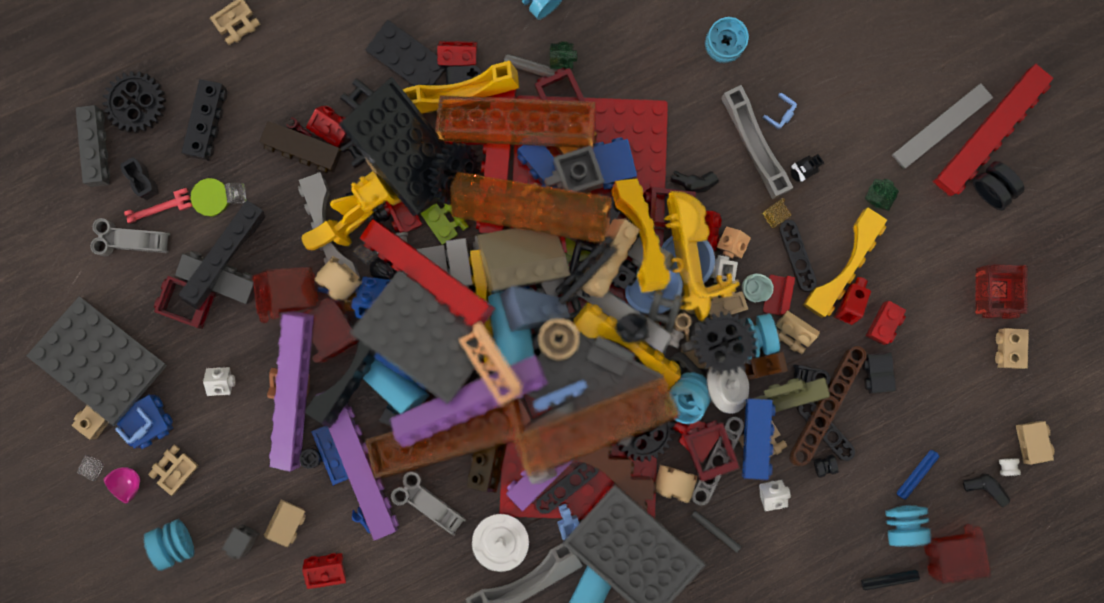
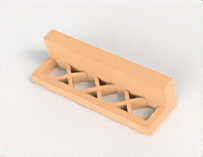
(496, 359)

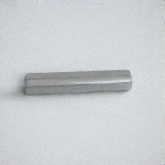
(530, 66)

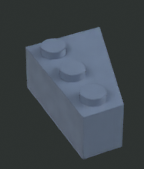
(531, 309)

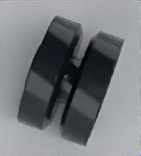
(998, 185)

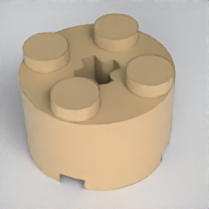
(338, 279)
(558, 328)
(675, 483)

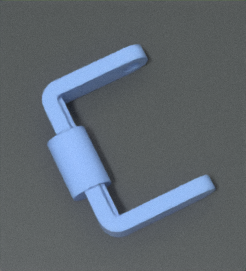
(787, 116)
(141, 432)

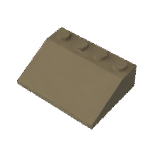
(521, 258)

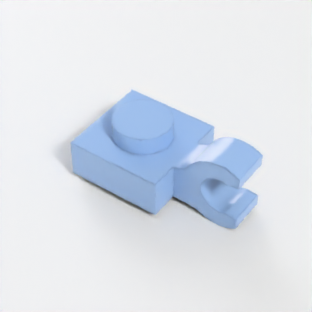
(568, 523)

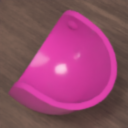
(123, 483)

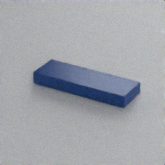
(330, 455)

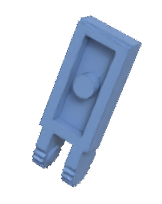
(559, 395)

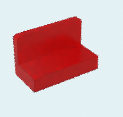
(781, 297)

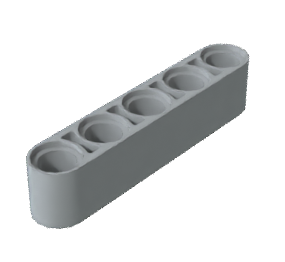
(717, 450)

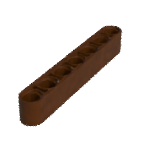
(835, 401)

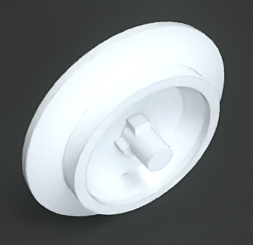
(726, 391)
(500, 542)

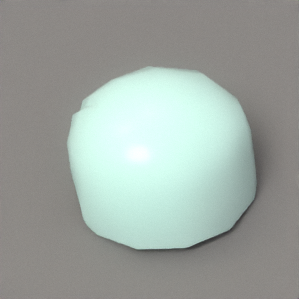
(757, 288)

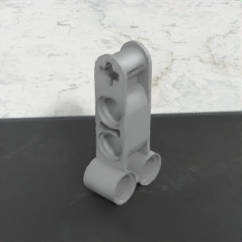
(127, 239)
(428, 504)

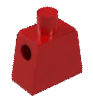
(853, 302)
(702, 444)

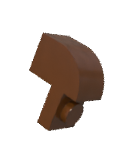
(766, 365)

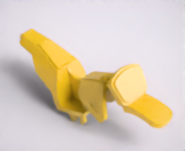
(355, 208)

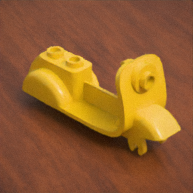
(687, 229)

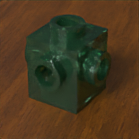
(562, 55)
(882, 194)

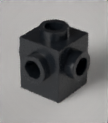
(629, 270)

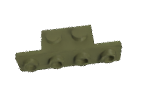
(795, 393)

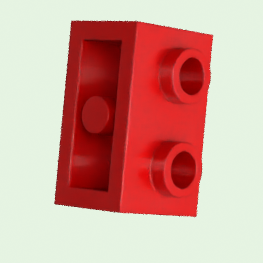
(885, 323)

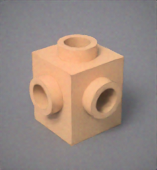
(733, 242)

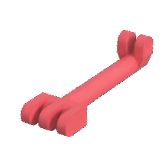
(177, 201)

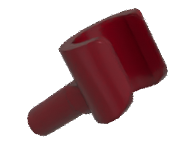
(297, 127)

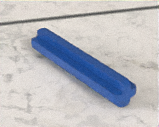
(918, 474)

